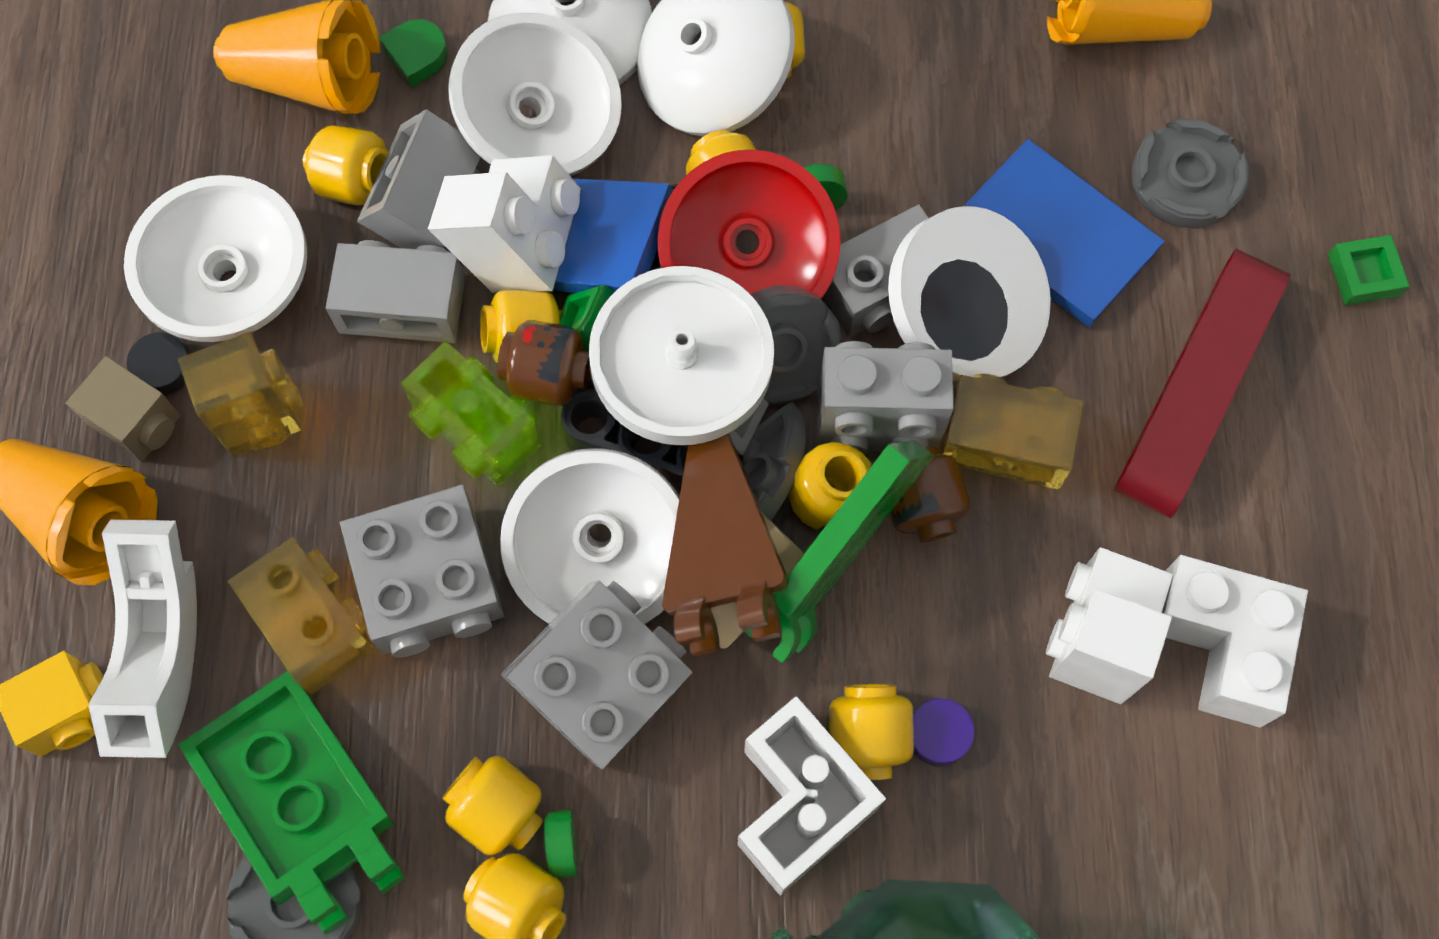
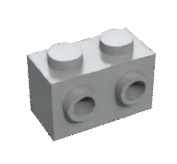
(412, 178)
(862, 275)
(396, 291)

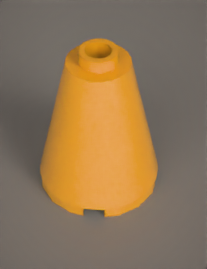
(1127, 20)
(306, 54)
(66, 502)

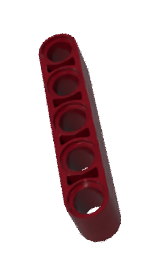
(1202, 384)

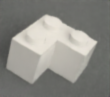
(509, 221)
(1112, 628)
(1250, 633)
(820, 792)

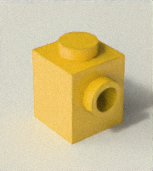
(49, 704)

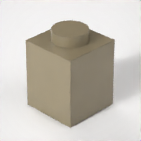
(124, 409)

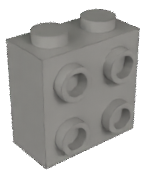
(884, 395)
(422, 572)
(599, 671)

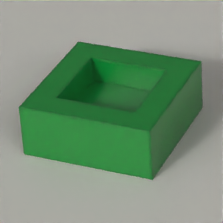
(1368, 270)

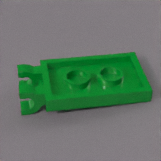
(843, 541)
(292, 798)

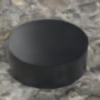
(156, 361)

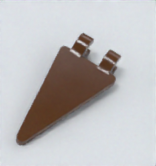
(720, 552)

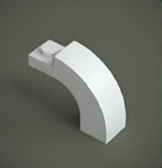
(154, 641)

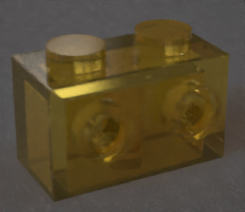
(242, 394)
(1013, 430)
(302, 614)

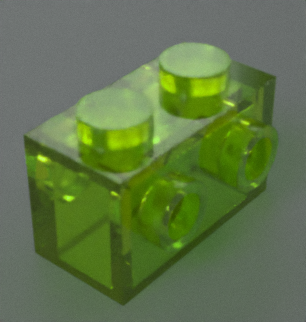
(465, 407)

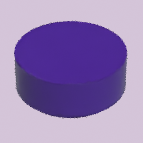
(942, 732)

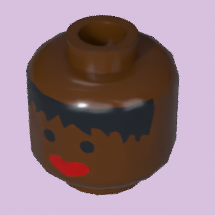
(544, 362)
(933, 500)

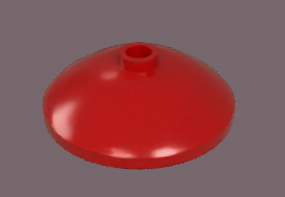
(760, 194)

